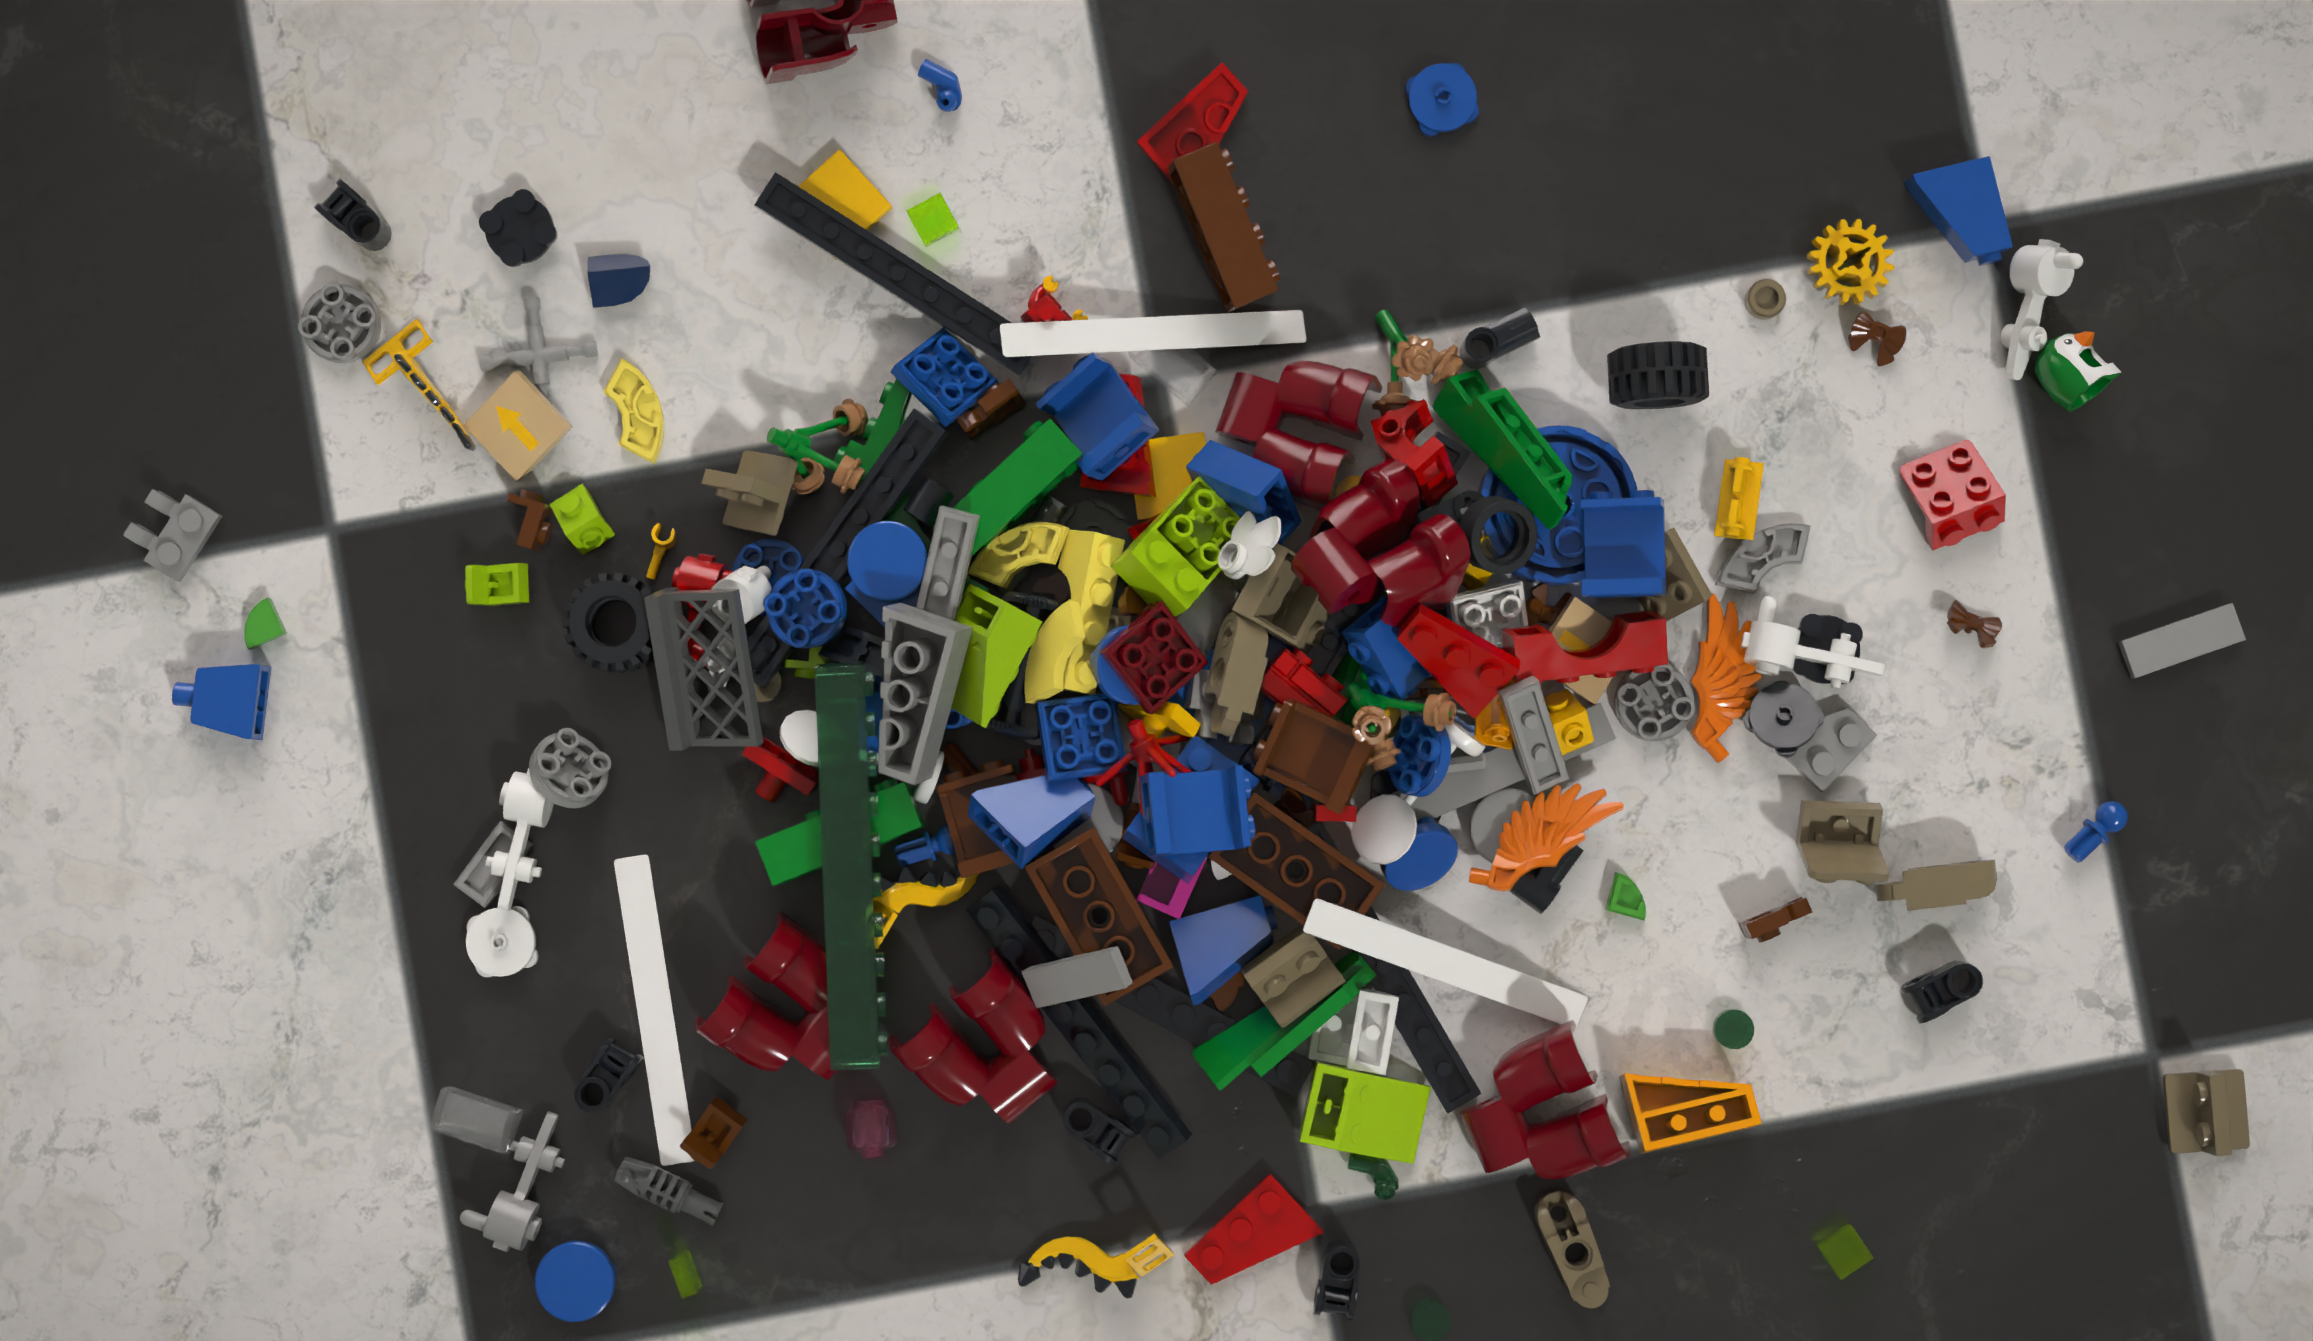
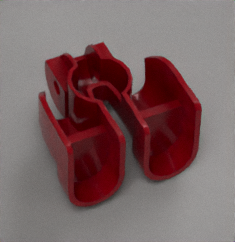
(814, 39)
(1305, 391)
(1369, 521)
(759, 1033)
(955, 1069)
(1556, 1147)

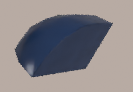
(616, 278)

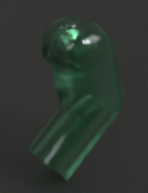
(1380, 1171)

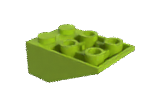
(1179, 549)
(993, 653)
(1363, 1113)

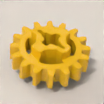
(1842, 249)

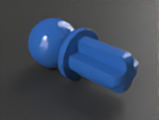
(2109, 818)
(924, 847)

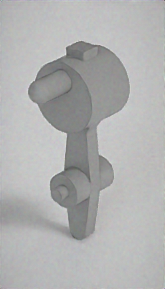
(513, 1216)

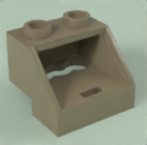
(1298, 617)

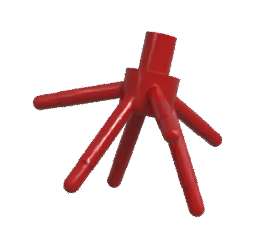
(1146, 749)

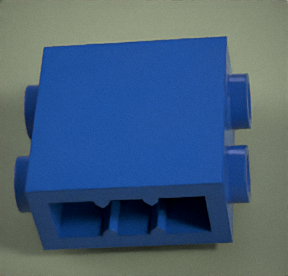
(1386, 662)

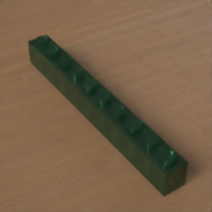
(848, 865)

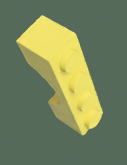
(1087, 565)

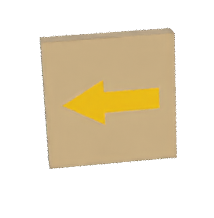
(518, 425)
(1577, 629)

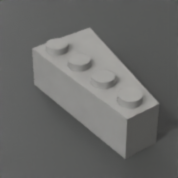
(920, 680)

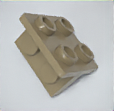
(756, 492)
(1683, 582)
(1292, 975)
(2206, 1112)

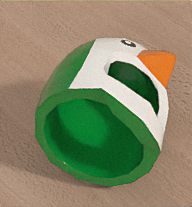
(2073, 370)

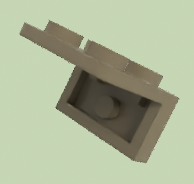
(1841, 841)

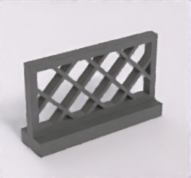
(678, 669)

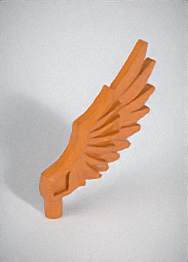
(1721, 678)
(1543, 834)

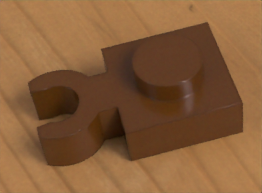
(996, 406)
(1767, 924)

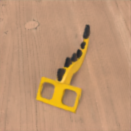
(412, 370)
(922, 892)
(1093, 1260)

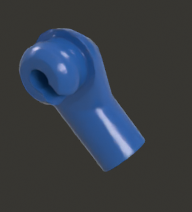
(946, 85)

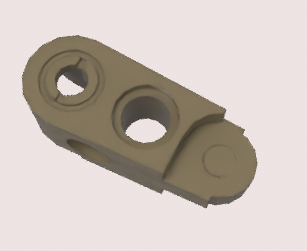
(1236, 671)
(1941, 884)
(1583, 1278)

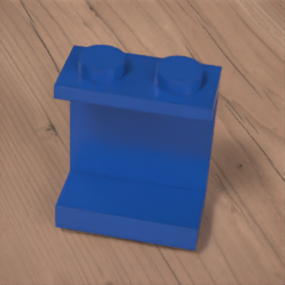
(1098, 415)
(1624, 545)
(1196, 811)

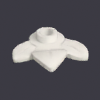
(1250, 546)

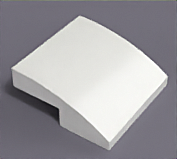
(1358, 1033)

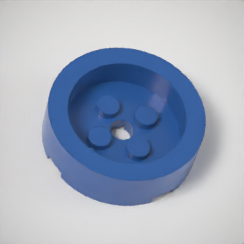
(1561, 550)

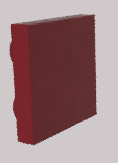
(1154, 657)

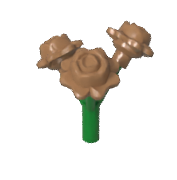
(1411, 359)

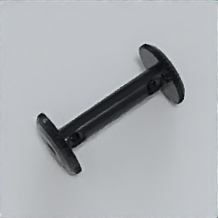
(1014, 696)

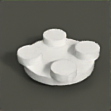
(501, 941)

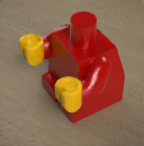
(1044, 306)

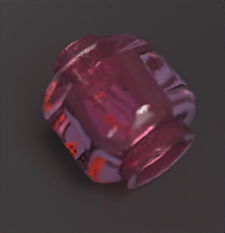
(871, 1128)

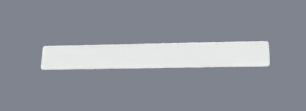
(1152, 333)
(1444, 963)
(654, 1007)

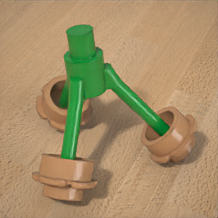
(848, 420)
(1372, 724)

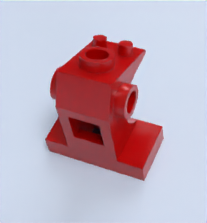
(1395, 438)

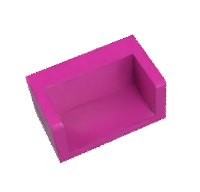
(1166, 891)

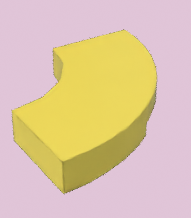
(639, 410)
(1019, 548)
(1050, 652)

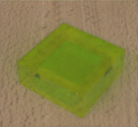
(932, 219)
(1844, 1251)
(685, 1274)

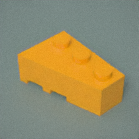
(1685, 1110)

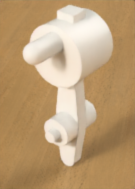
(2037, 273)
(753, 590)
(1775, 646)
(527, 807)

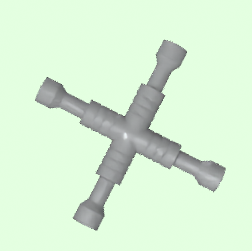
(538, 354)

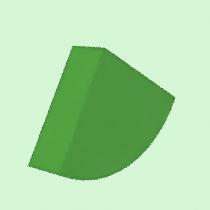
(263, 625)
(1625, 898)

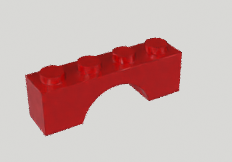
(1632, 642)

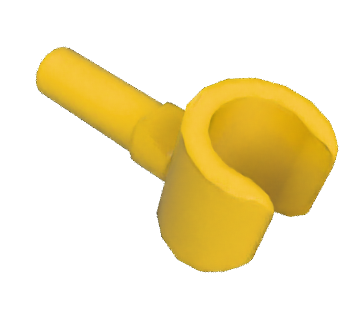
(659, 550)

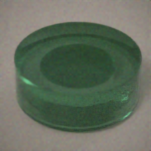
(1733, 1029)
(1430, 1320)

